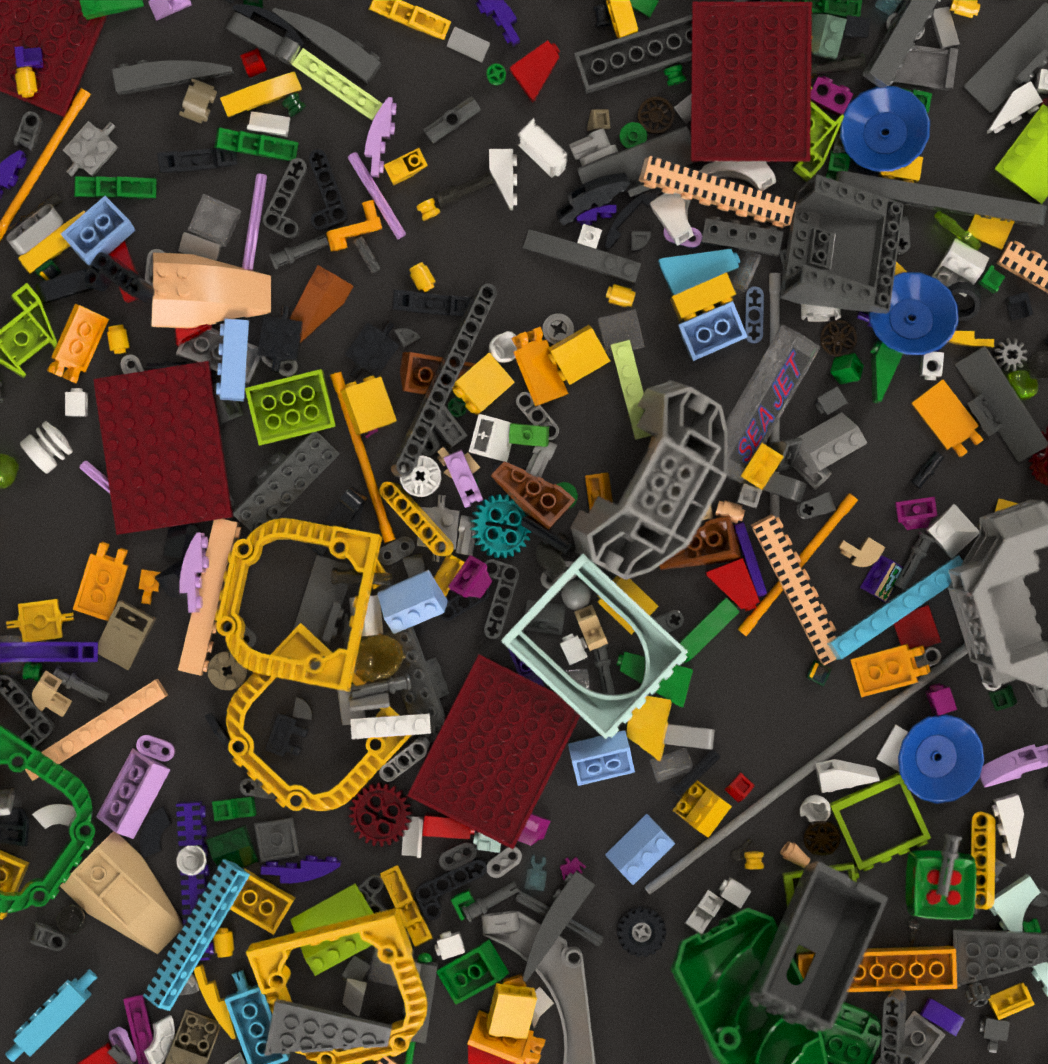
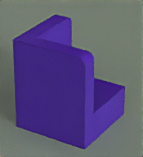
(29, 57)

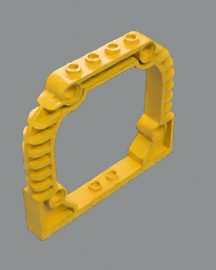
(298, 647)
(334, 670)
(379, 929)

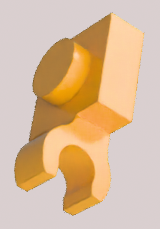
(148, 584)

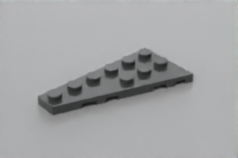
(995, 953)
(316, 1030)

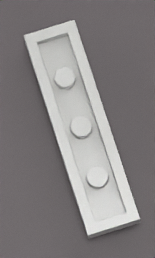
(390, 726)

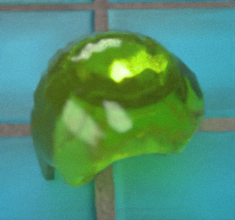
(1023, 384)
(8, 470)

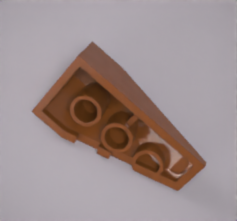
(320, 300)
(419, 369)
(536, 497)
(710, 545)

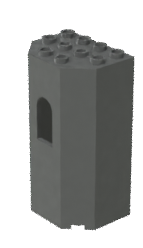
(834, 922)

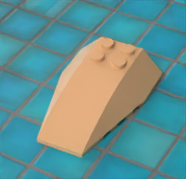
(205, 291)

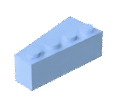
(233, 359)

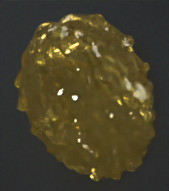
(378, 658)

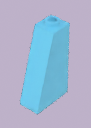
(693, 269)

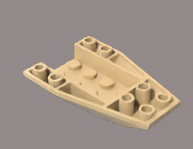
(124, 894)

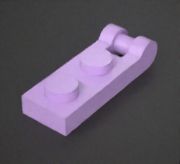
(463, 477)

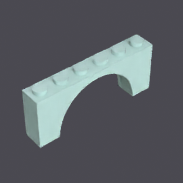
(1010, 907)

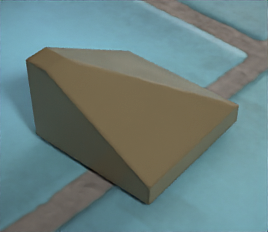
(598, 119)

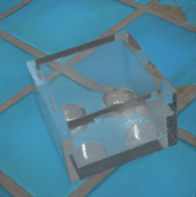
(214, 220)

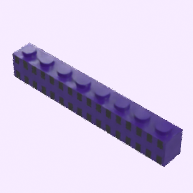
(192, 833)

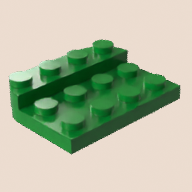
(852, 1037)

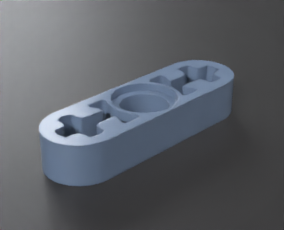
(749, 300)

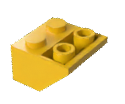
(702, 808)

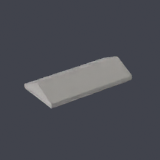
(206, 348)
(921, 1035)

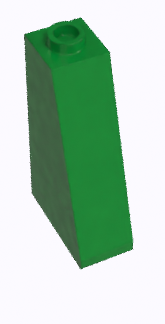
(708, 628)
(673, 688)

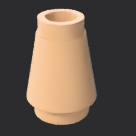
(794, 854)

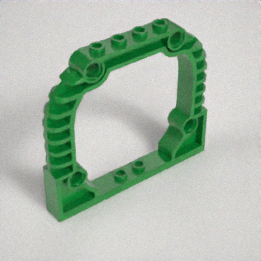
(75, 790)

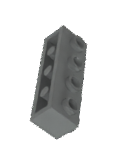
(742, 237)

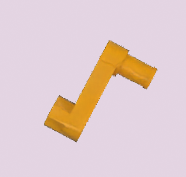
(338, 237)

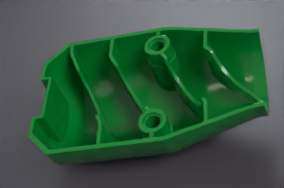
(716, 980)

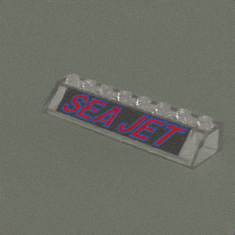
(767, 397)

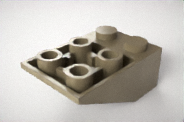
(125, 634)
(194, 1040)

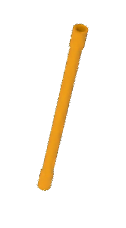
(77, 104)
(844, 507)
(384, 524)

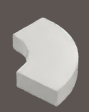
(55, 814)
(162, 1041)

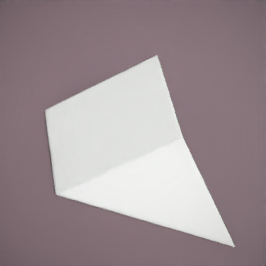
(542, 1004)

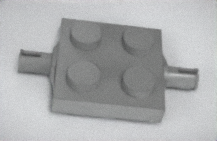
(90, 148)
(446, 520)

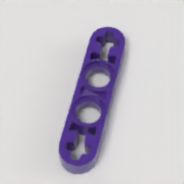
(750, 559)

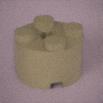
(197, 101)
(217, 672)

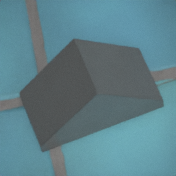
(789, 449)

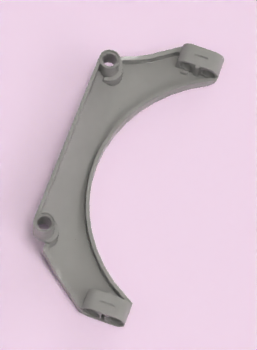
(561, 976)

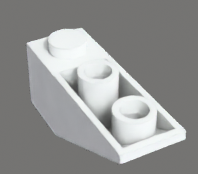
(1019, 101)
(501, 168)
(841, 774)
(1010, 818)

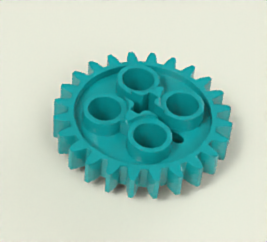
(498, 544)

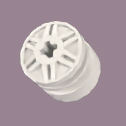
(46, 447)
(432, 478)

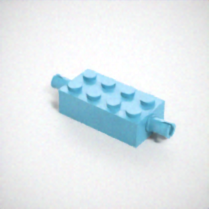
(48, 1020)
(252, 1021)

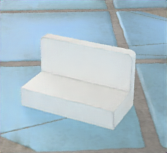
(269, 124)
(373, 619)
(413, 837)

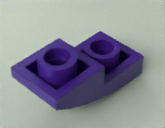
(591, 215)
(942, 1017)

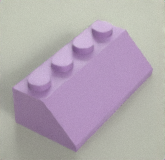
(132, 793)

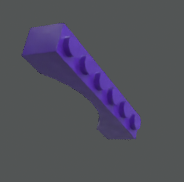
(49, 651)

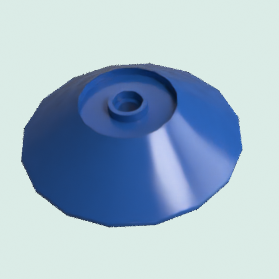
(879, 111)
(930, 306)
(958, 760)

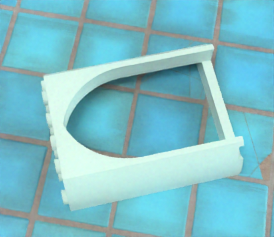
(600, 710)

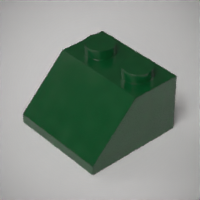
(233, 846)

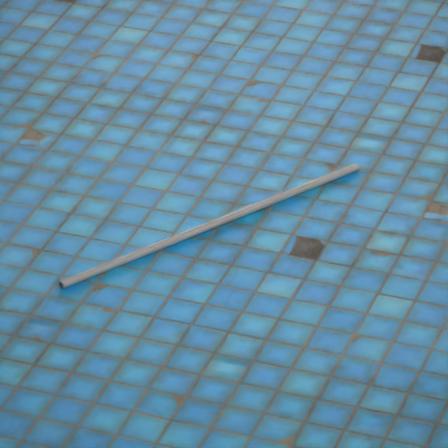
(805, 770)

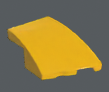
(649, 725)

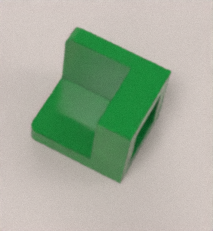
(991, 279)
(847, 368)
(462, 899)

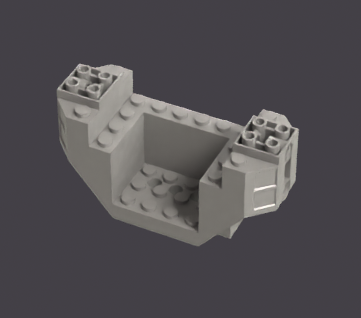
(668, 489)
(995, 602)

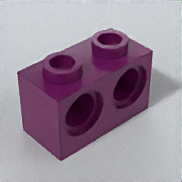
(827, 101)
(940, 699)

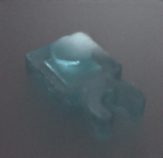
(536, 877)

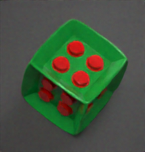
(922, 884)

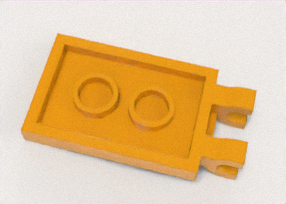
(77, 343)
(537, 367)
(947, 417)
(101, 583)
(888, 669)
(505, 1047)

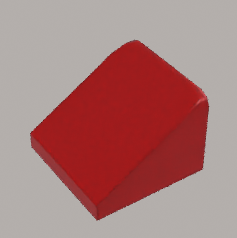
(253, 63)
(739, 787)

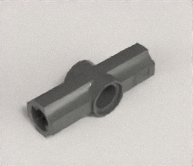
(441, 127)

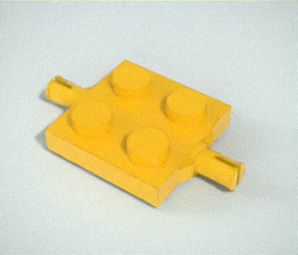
(40, 620)

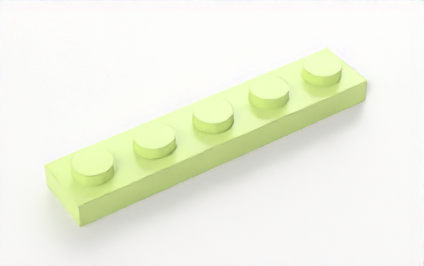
(337, 84)
(630, 383)

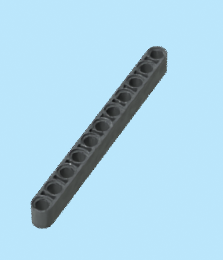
(948, 199)
(437, 386)

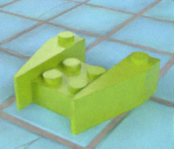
(822, 137)
(26, 332)

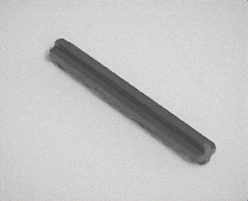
(572, 926)

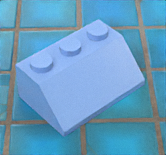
(98, 230)
(712, 331)
(412, 601)
(601, 758)
(640, 849)

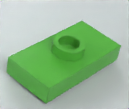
(529, 434)

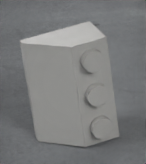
(830, 442)

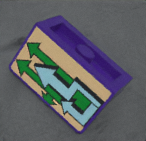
(882, 578)

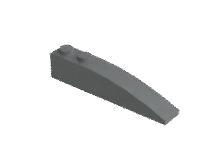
(334, 44)
(161, 74)
(582, 256)
(561, 912)

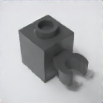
(993, 1030)

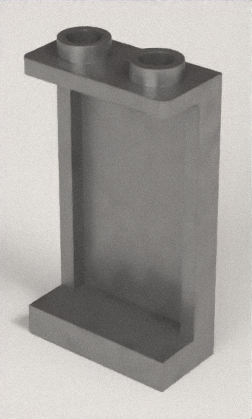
(928, 68)

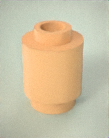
(730, 509)

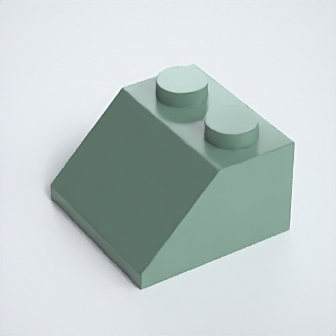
(827, 35)

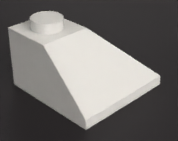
(952, 531)

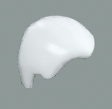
(502, 347)

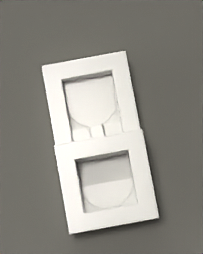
(704, 912)

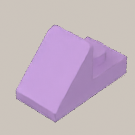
(164, 8)

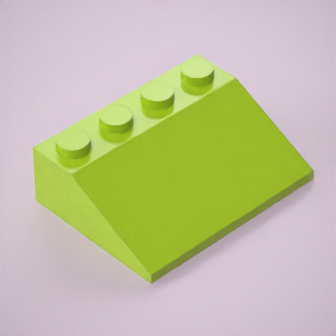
(1028, 158)
(290, 407)
(337, 908)

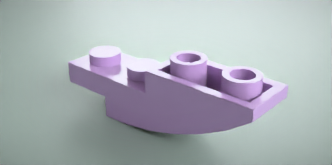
(380, 129)
(193, 564)
(1014, 764)

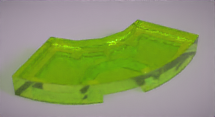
(950, 224)

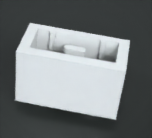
(960, 264)
(491, 438)

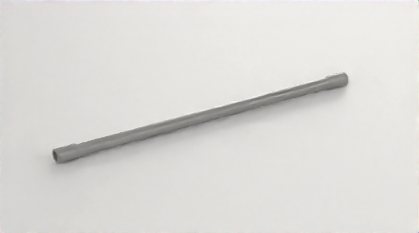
(774, 289)

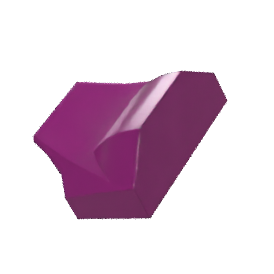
(916, 512)
(471, 579)
(534, 829)

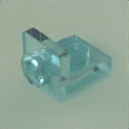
(887, 6)

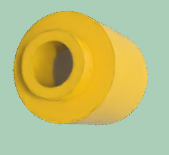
(965, 7)
(26, 81)
(422, 277)
(620, 295)
(118, 339)
(223, 942)

